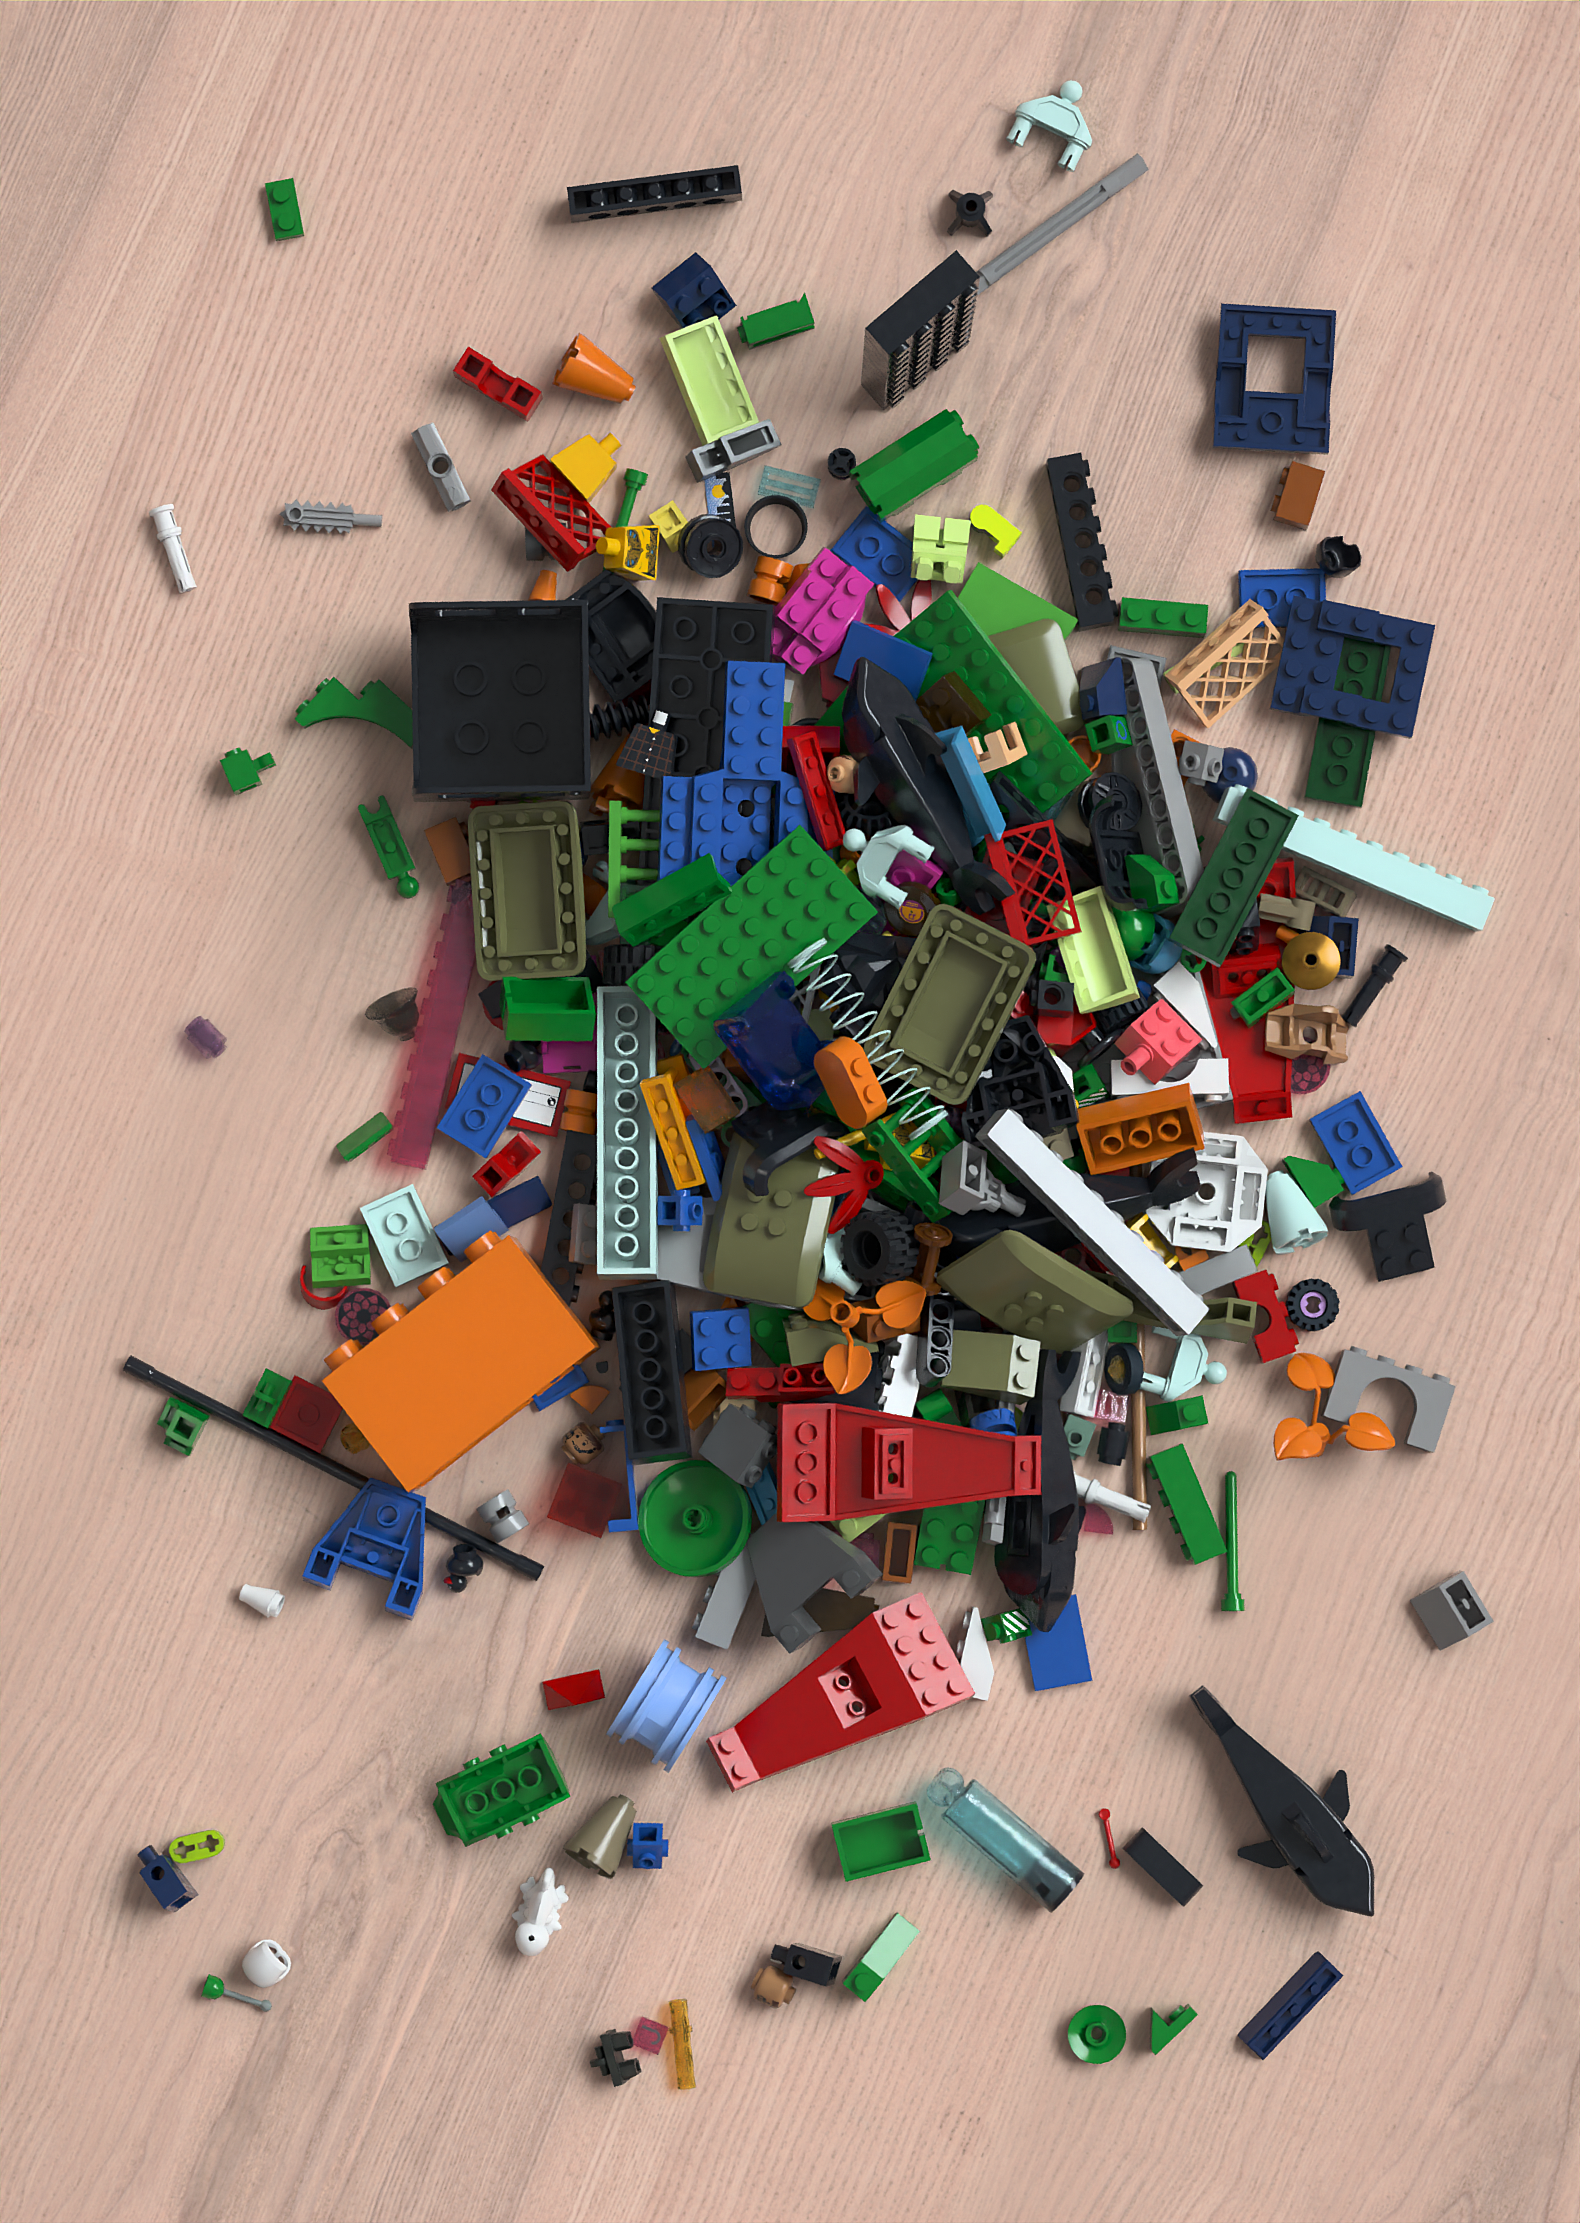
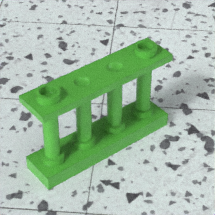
(620, 844)

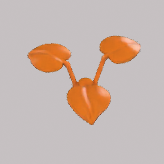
(850, 1365)
(1297, 1440)

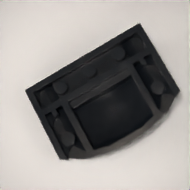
(619, 633)

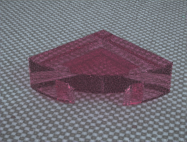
(1097, 1520)

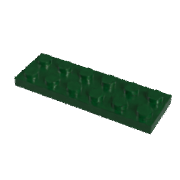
(1341, 751)
(1233, 877)

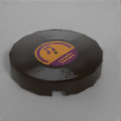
(914, 910)

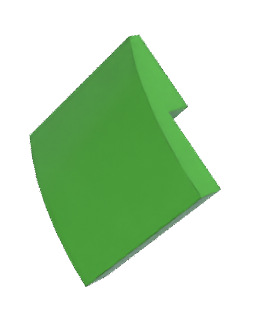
(340, 1256)

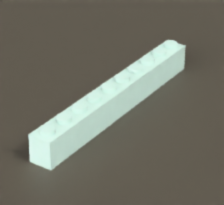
(1375, 867)

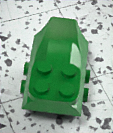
(500, 1791)

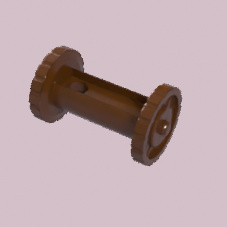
(931, 1239)

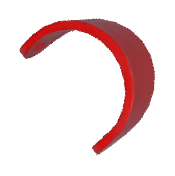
(320, 1302)

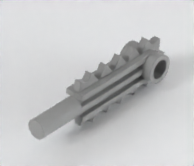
(329, 517)

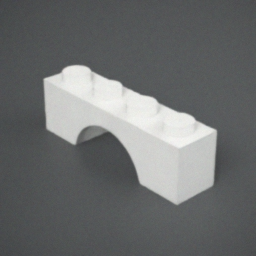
(1206, 1081)

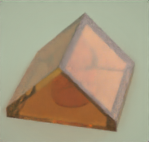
(706, 1099)

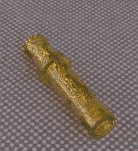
(682, 2043)

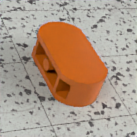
(850, 1082)

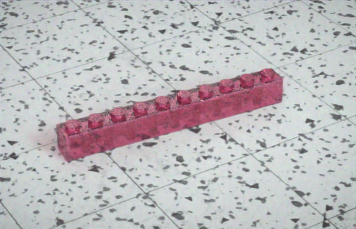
(438, 1033)

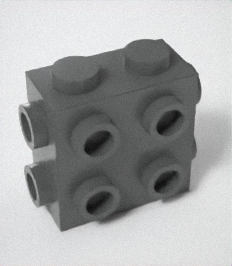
(740, 1444)

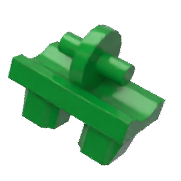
(267, 1398)

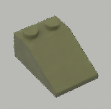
(811, 1339)
(993, 1366)

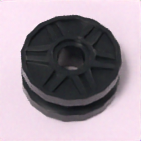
(726, 549)
(1107, 785)

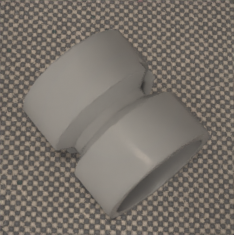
(507, 1525)

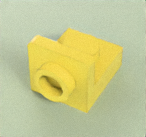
(670, 522)

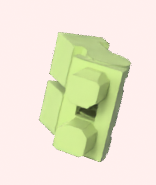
(939, 552)

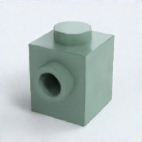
(1078, 1435)

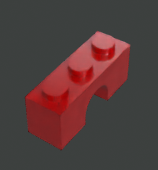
(497, 385)
(1276, 1338)

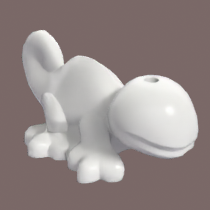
(538, 1914)

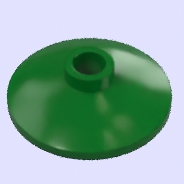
(1100, 2049)

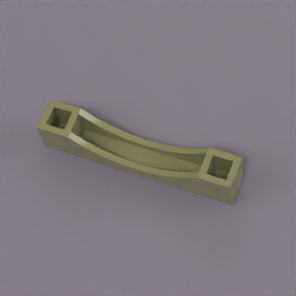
(1226, 1319)

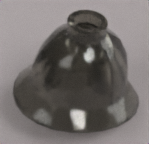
(396, 1013)

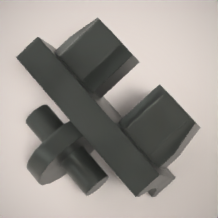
(611, 2057)

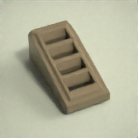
(1346, 903)

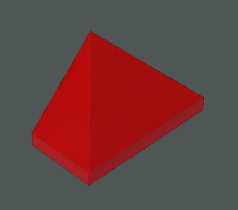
(573, 1689)

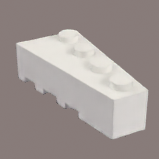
(899, 1378)

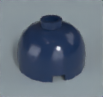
(1236, 769)

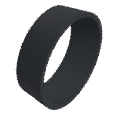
(776, 499)

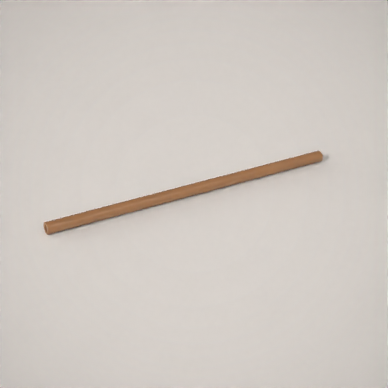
(1138, 1418)

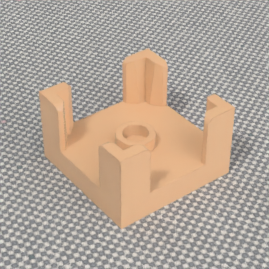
(998, 752)

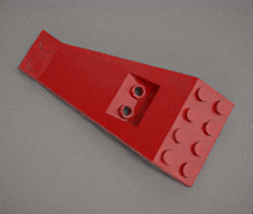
(1256, 1076)
(839, 1463)
(893, 1670)

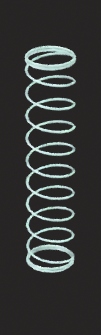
(800, 959)

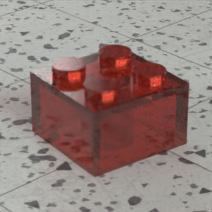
(585, 1500)

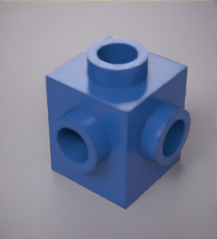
(680, 1210)
(647, 1845)

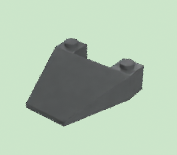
(794, 1564)

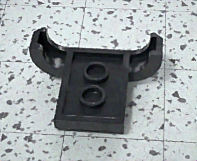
(1109, 854)
(779, 1138)
(1394, 1225)

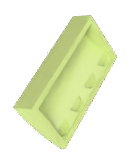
(709, 380)
(1097, 955)

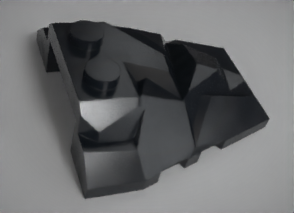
(873, 967)
(1024, 1079)

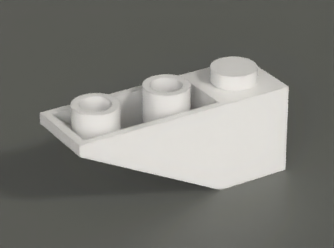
(1185, 997)
(975, 1655)

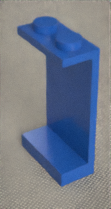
(630, 1523)

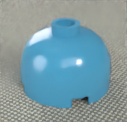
(1160, 953)

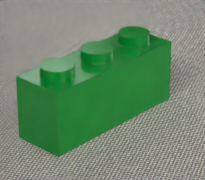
(1163, 617)

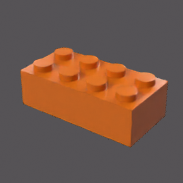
(1139, 1128)

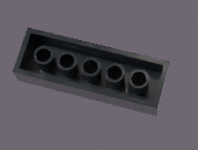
(651, 1372)

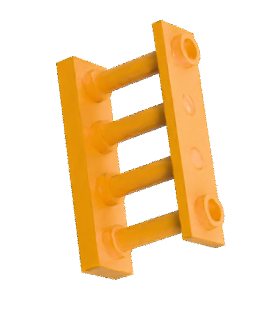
(670, 1122)

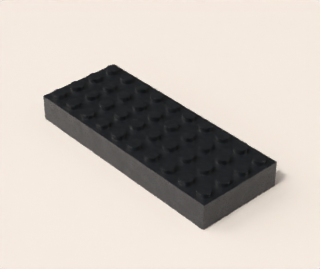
(919, 331)
(689, 684)

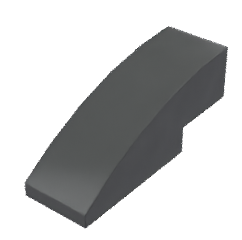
(732, 450)

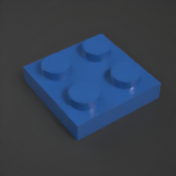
(720, 1338)

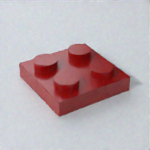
(307, 1414)

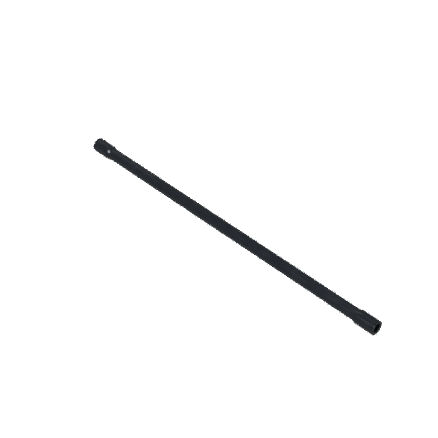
(149, 1374)

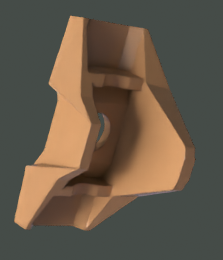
(1286, 1026)

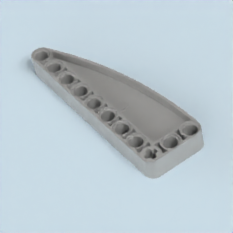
(1153, 768)

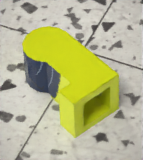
(997, 528)

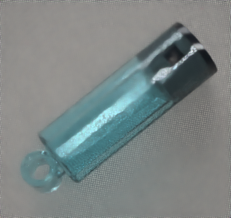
(1004, 1838)

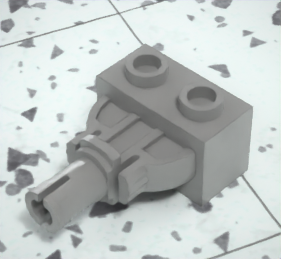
(970, 1184)

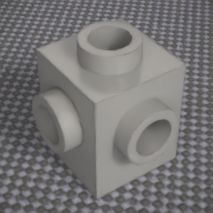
(1200, 762)

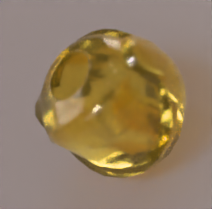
(353, 1439)

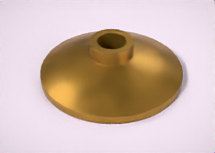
(1311, 976)

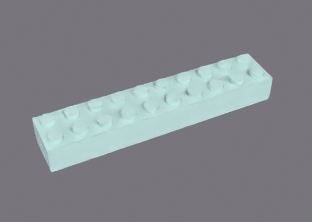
(626, 1137)

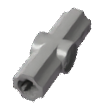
(432, 451)

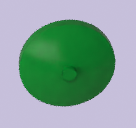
(694, 1519)

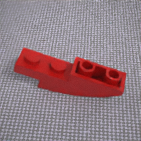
(778, 1383)

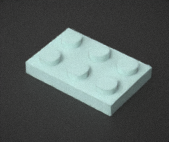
(404, 1235)

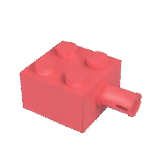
(1156, 1042)

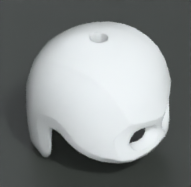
(263, 1966)

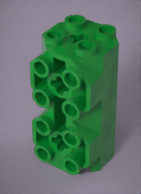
(915, 464)

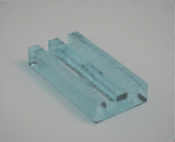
(793, 476)

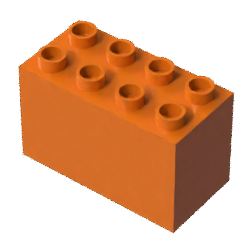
(458, 1360)

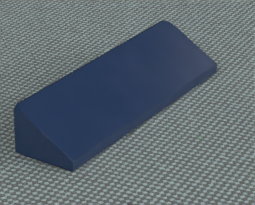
(519, 1203)
(1290, 2005)

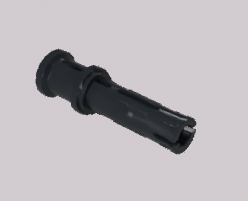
(1381, 974)

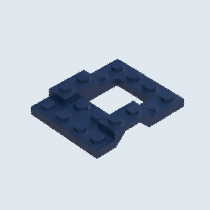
(1271, 418)
(1312, 660)

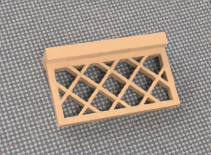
(1219, 643)

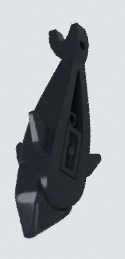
(904, 769)
(1124, 1194)
(1043, 1529)
(1300, 1824)

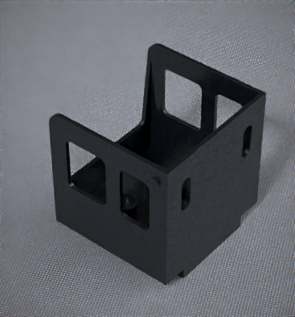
(500, 700)

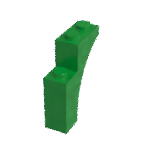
(376, 706)

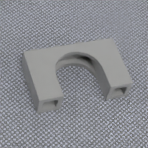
(1429, 1395)

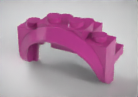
(818, 612)

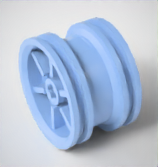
(666, 1706)

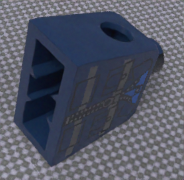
(173, 1889)

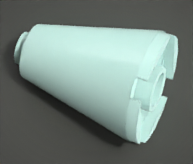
(1291, 1215)

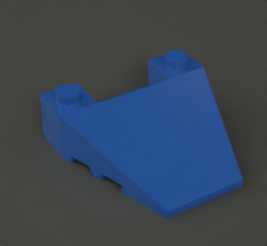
(381, 1537)

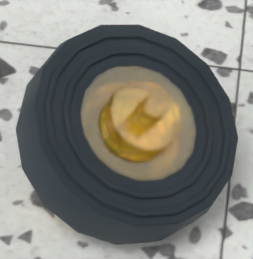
(1123, 1369)

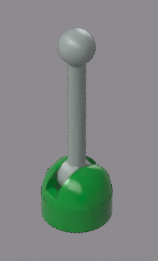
(215, 1988)

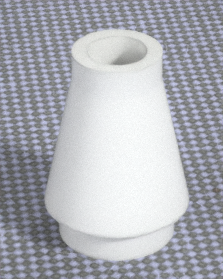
(264, 1600)

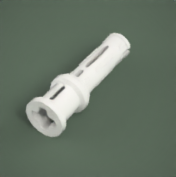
(170, 536)
(1093, 1492)

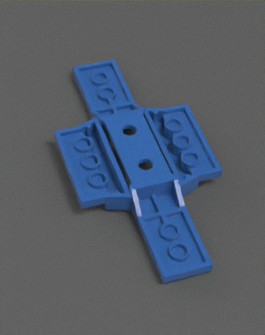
(702, 810)

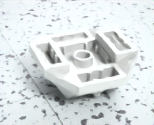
(1237, 1201)

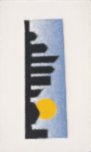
(720, 497)

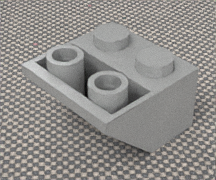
(1451, 1610)

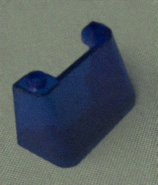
(774, 1043)

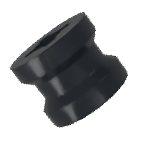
(840, 458)

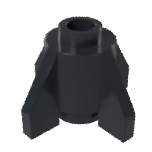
(970, 218)

